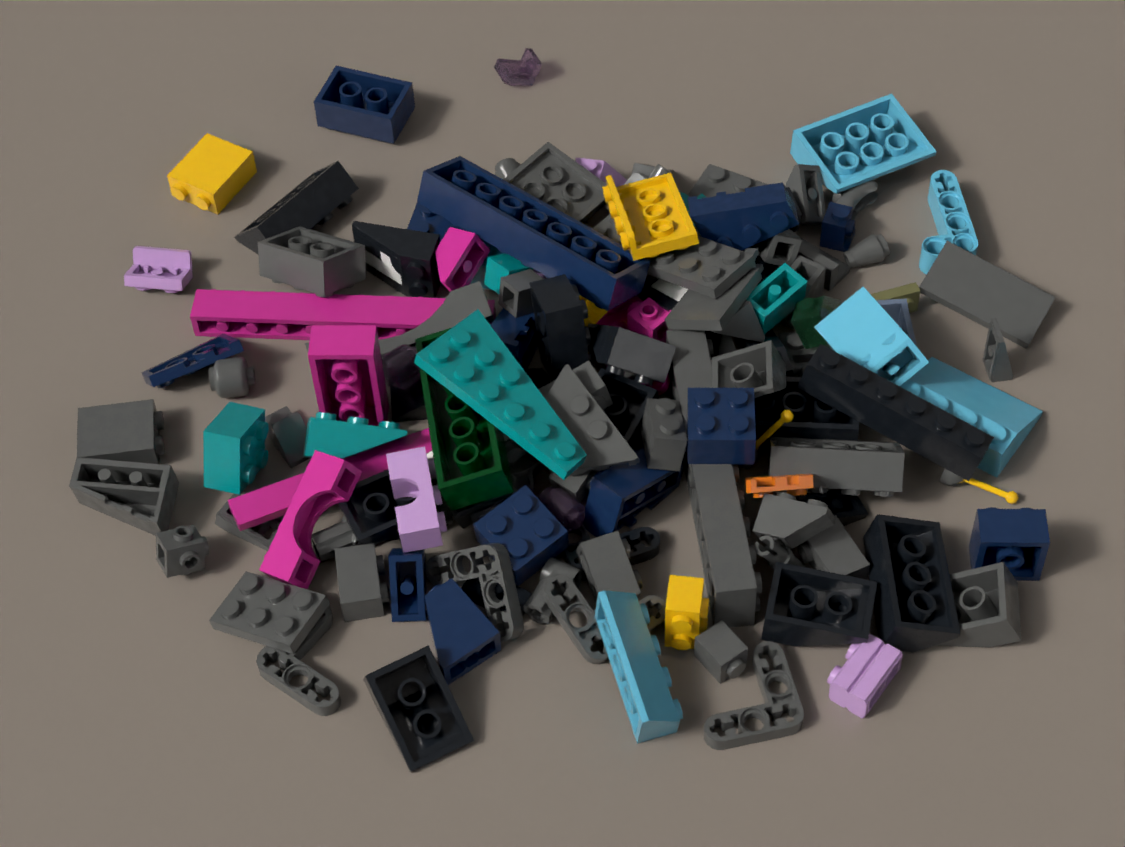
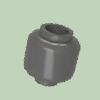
(231, 377)

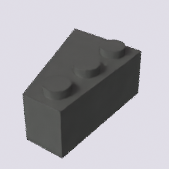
(127, 491)

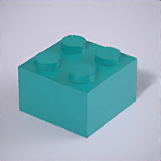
(235, 448)

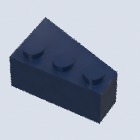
(744, 217)
(624, 492)

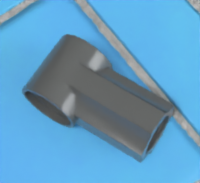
(333, 537)
(536, 605)

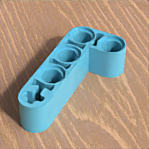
(949, 217)

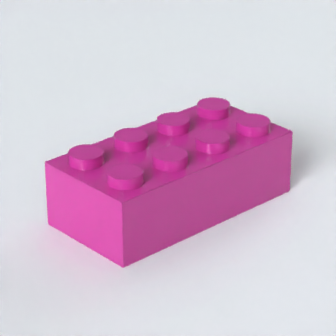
(348, 372)

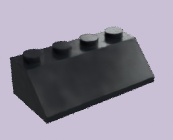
(303, 206)
(913, 583)

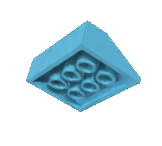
(861, 144)
(978, 405)

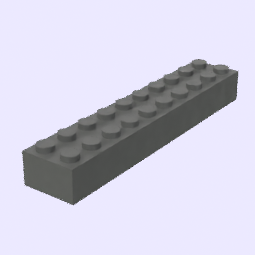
(715, 500)

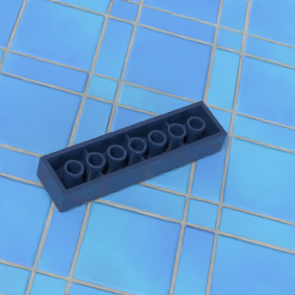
(532, 231)

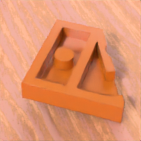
(794, 484)

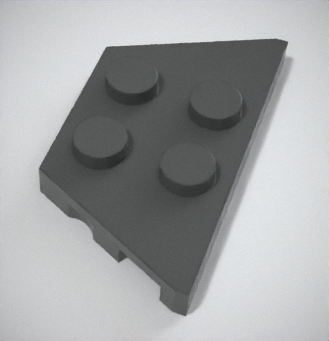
(588, 424)

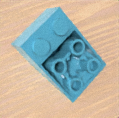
(871, 338)

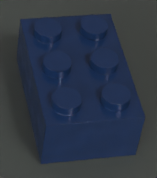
(364, 104)

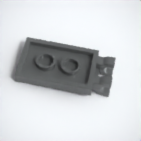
(704, 313)

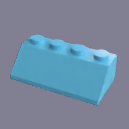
(637, 666)

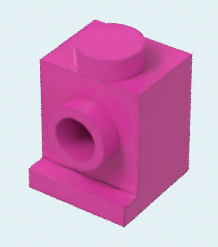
(647, 319)

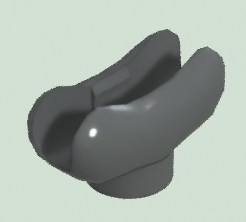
(857, 197)

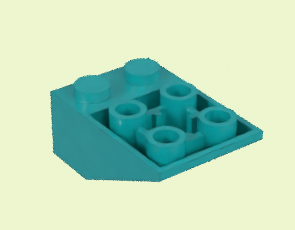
(346, 438)

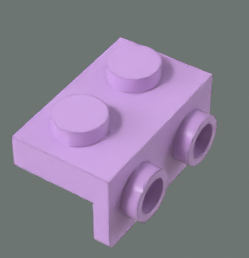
(159, 269)

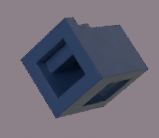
(837, 227)

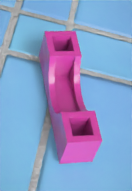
(324, 484)

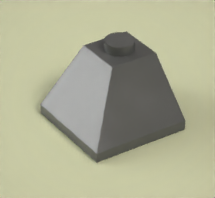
(750, 367)

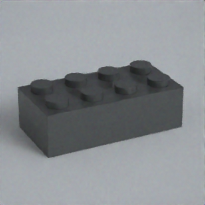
(840, 464)

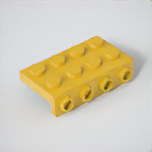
(650, 216)

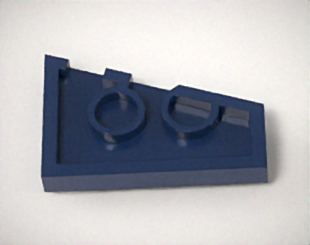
(192, 360)

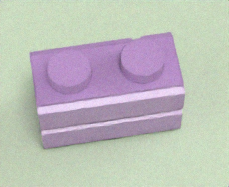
(864, 675)

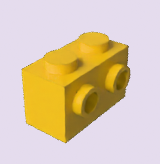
(685, 611)

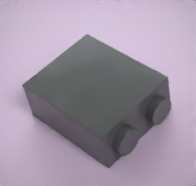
(121, 432)

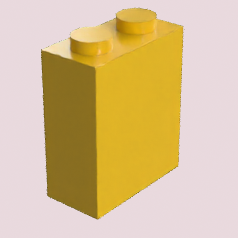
(212, 173)

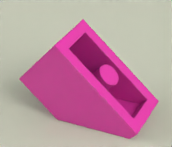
(459, 257)

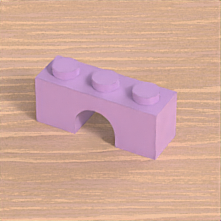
(412, 477)

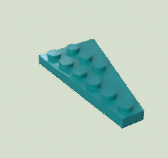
(489, 379)

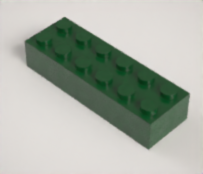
(465, 446)

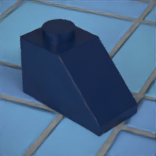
(407, 585)

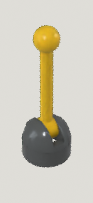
(786, 416)
(954, 480)

